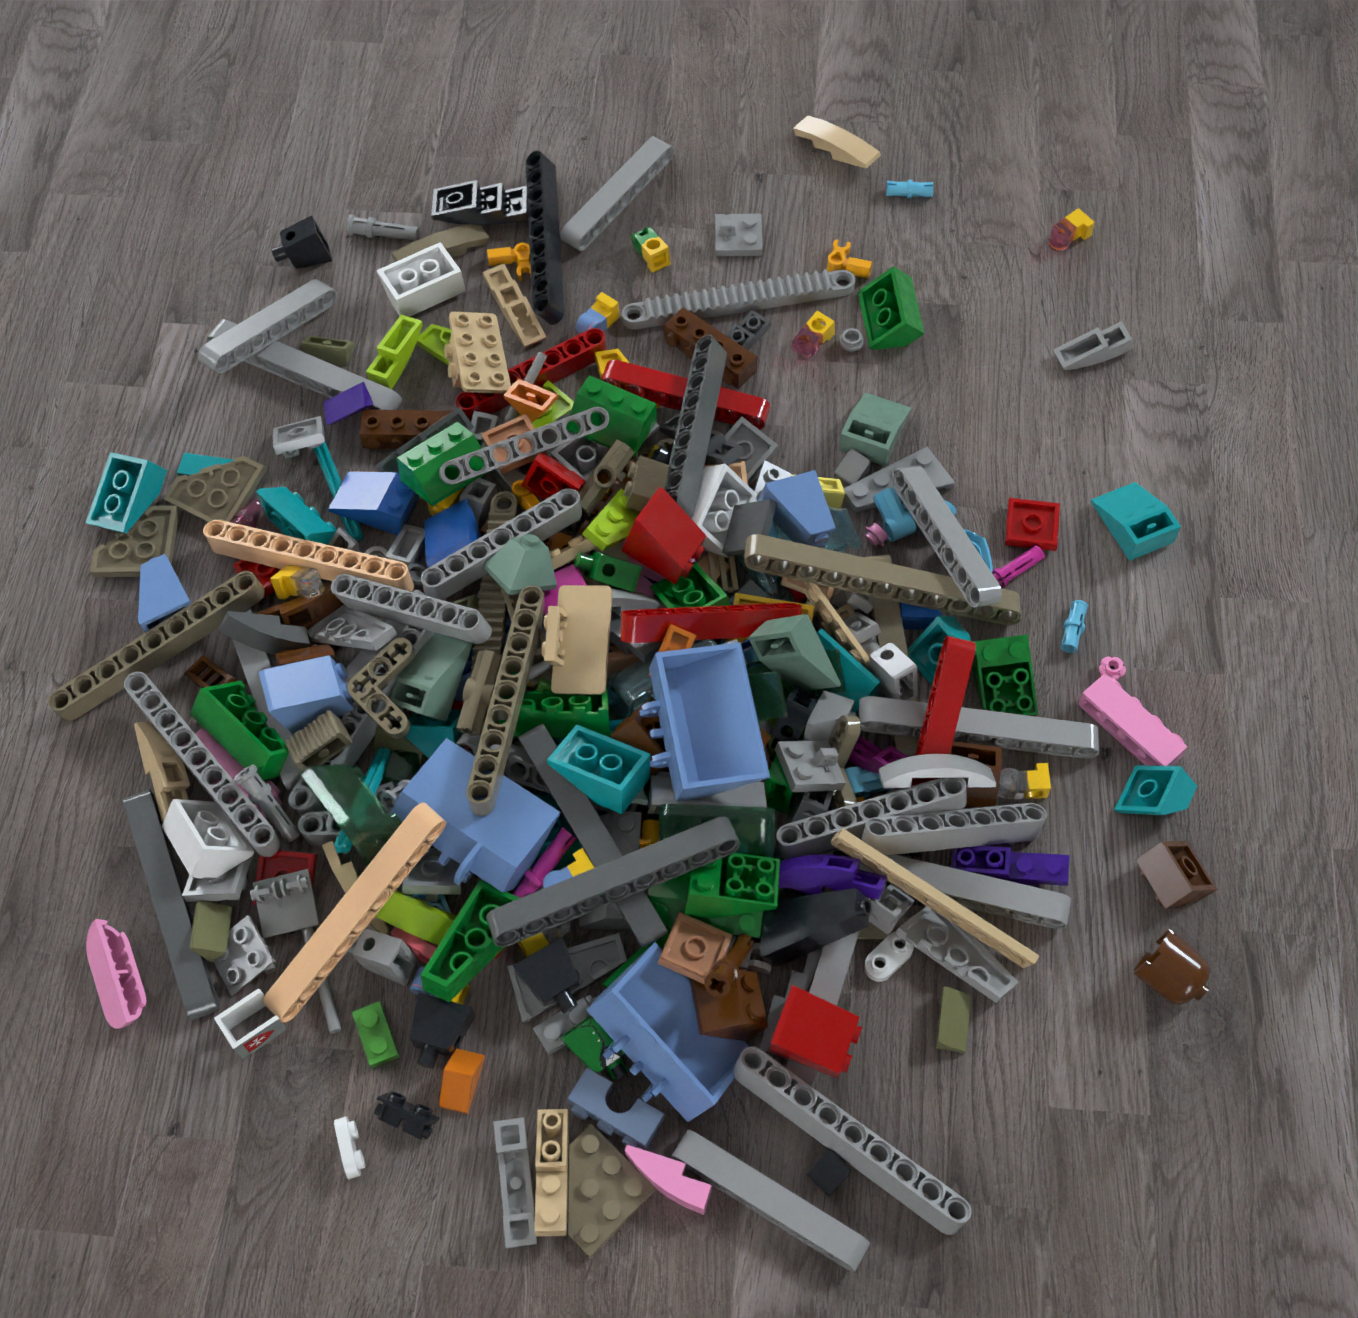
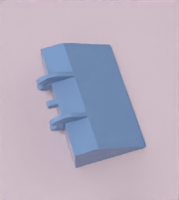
(705, 721)
(492, 845)
(656, 1025)

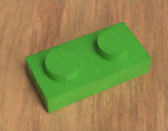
(375, 1034)

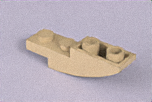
(163, 764)
(552, 1172)

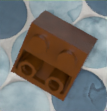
(989, 756)

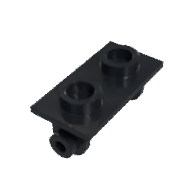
(417, 1117)

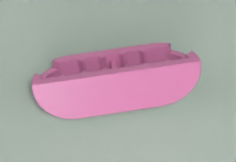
(115, 974)

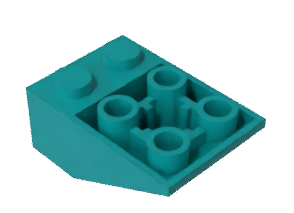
(1137, 520)

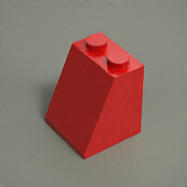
(665, 538)
(815, 1033)

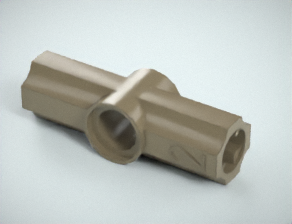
(612, 464)
(478, 693)

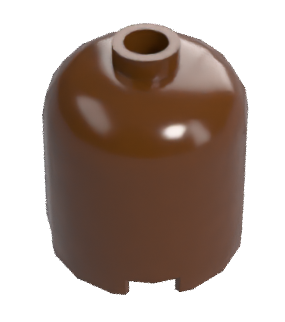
(1174, 970)

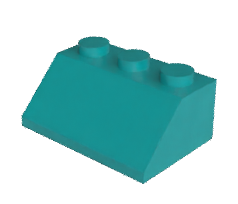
(293, 517)
(857, 678)

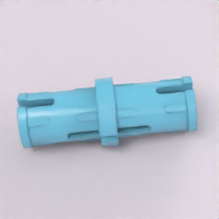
(909, 189)
(1074, 626)

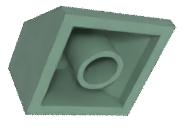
(521, 564)

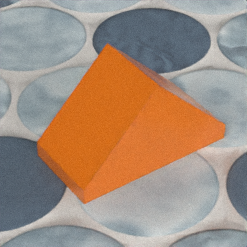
(530, 399)
(460, 1080)

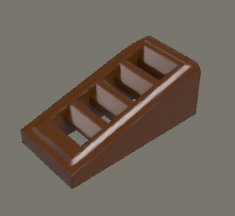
(200, 665)

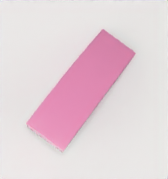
(669, 1179)

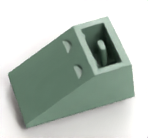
(874, 428)
(795, 651)
(432, 677)

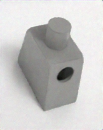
(894, 671)
(384, 956)

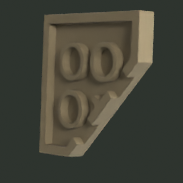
(216, 490)
(147, 538)
(601, 1190)

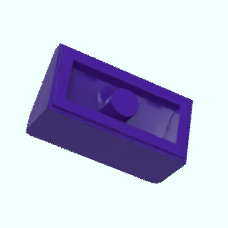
(347, 404)

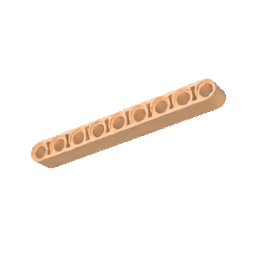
(283, 550)
(354, 912)

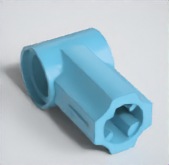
(895, 520)
(864, 782)

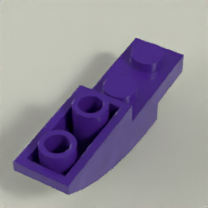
(1016, 867)
(837, 872)

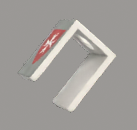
(240, 1012)

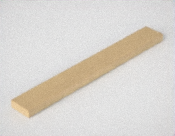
(934, 899)

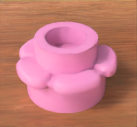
(876, 535)
(1117, 663)

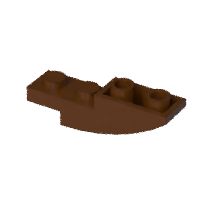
(306, 611)

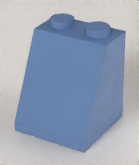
(801, 508)
(159, 593)
(305, 690)

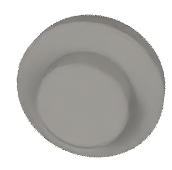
(851, 340)

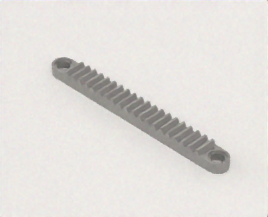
(740, 298)

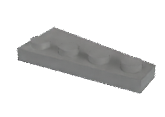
(861, 493)
(352, 629)
(958, 953)
(590, 963)

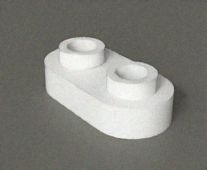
(889, 955)
(351, 1158)

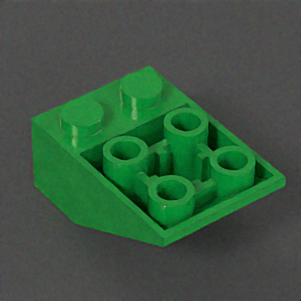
(1005, 675)
(733, 886)

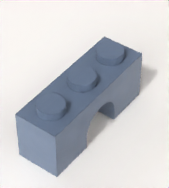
(635, 1126)

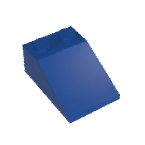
(375, 500)
(450, 531)

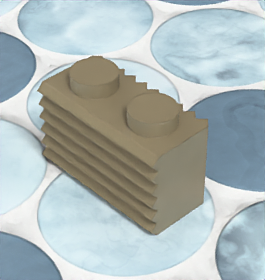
(646, 478)
(318, 741)

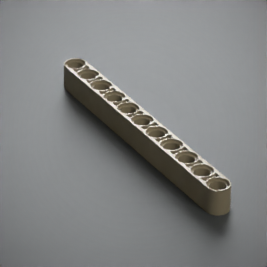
(873, 578)

